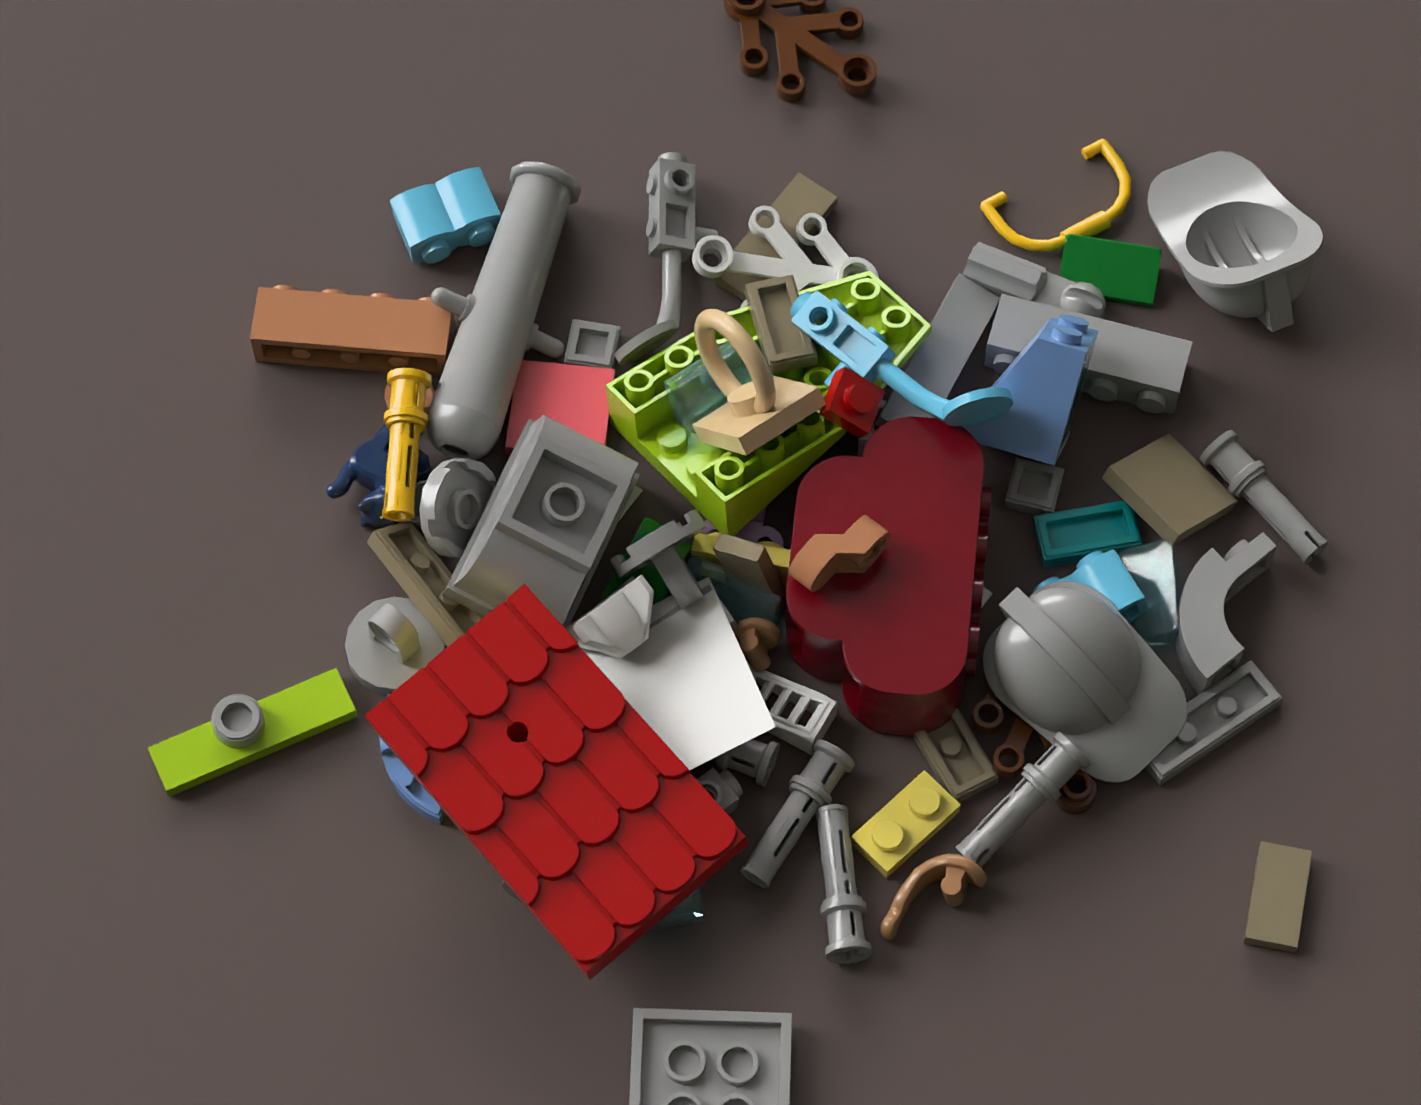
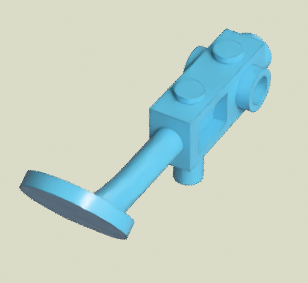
(868, 356)

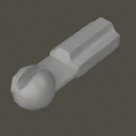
(1022, 279)

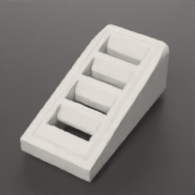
(822, 707)

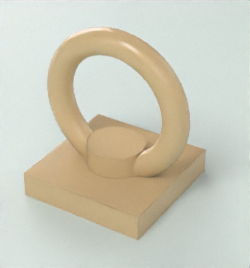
(753, 410)

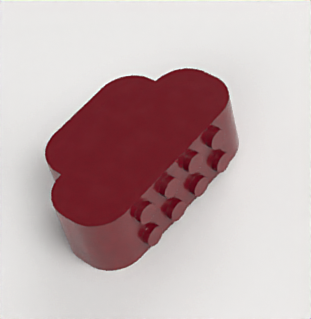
(913, 619)

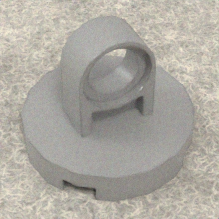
(452, 503)
(662, 550)
(390, 644)

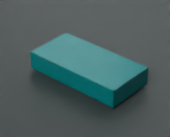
(1077, 532)

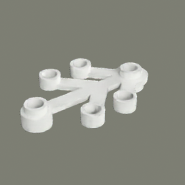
(793, 259)

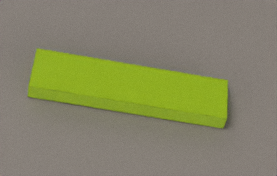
(288, 719)

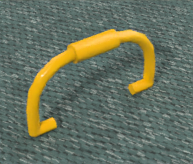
(1088, 227)

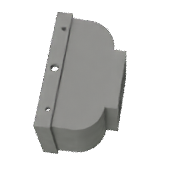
(545, 521)

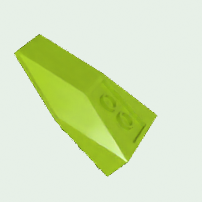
(730, 485)

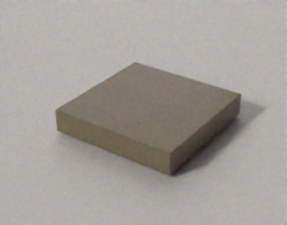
(1169, 489)

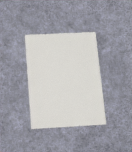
(691, 681)

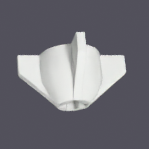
(617, 621)

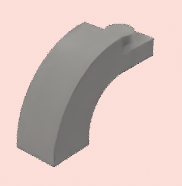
(1204, 640)

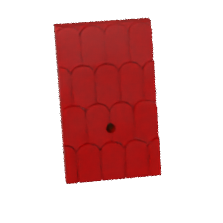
(557, 781)

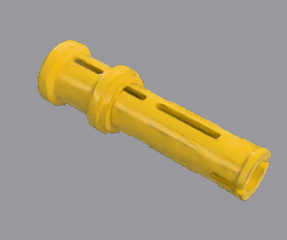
(406, 422)

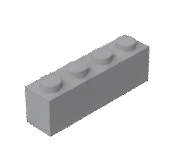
(1125, 361)

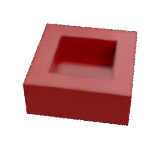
(852, 402)

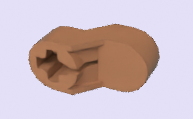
(839, 553)

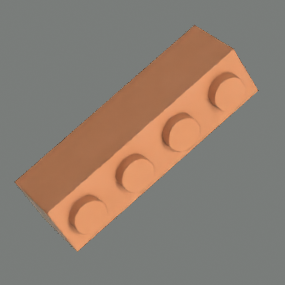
(350, 330)

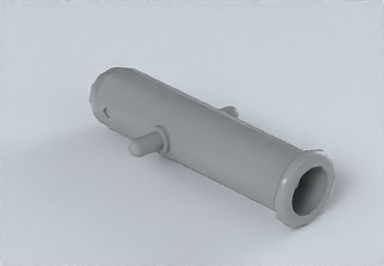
(500, 314)

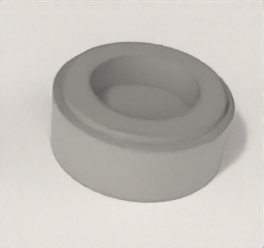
(238, 721)

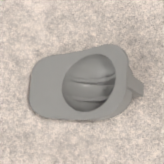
(1235, 236)
(1085, 672)

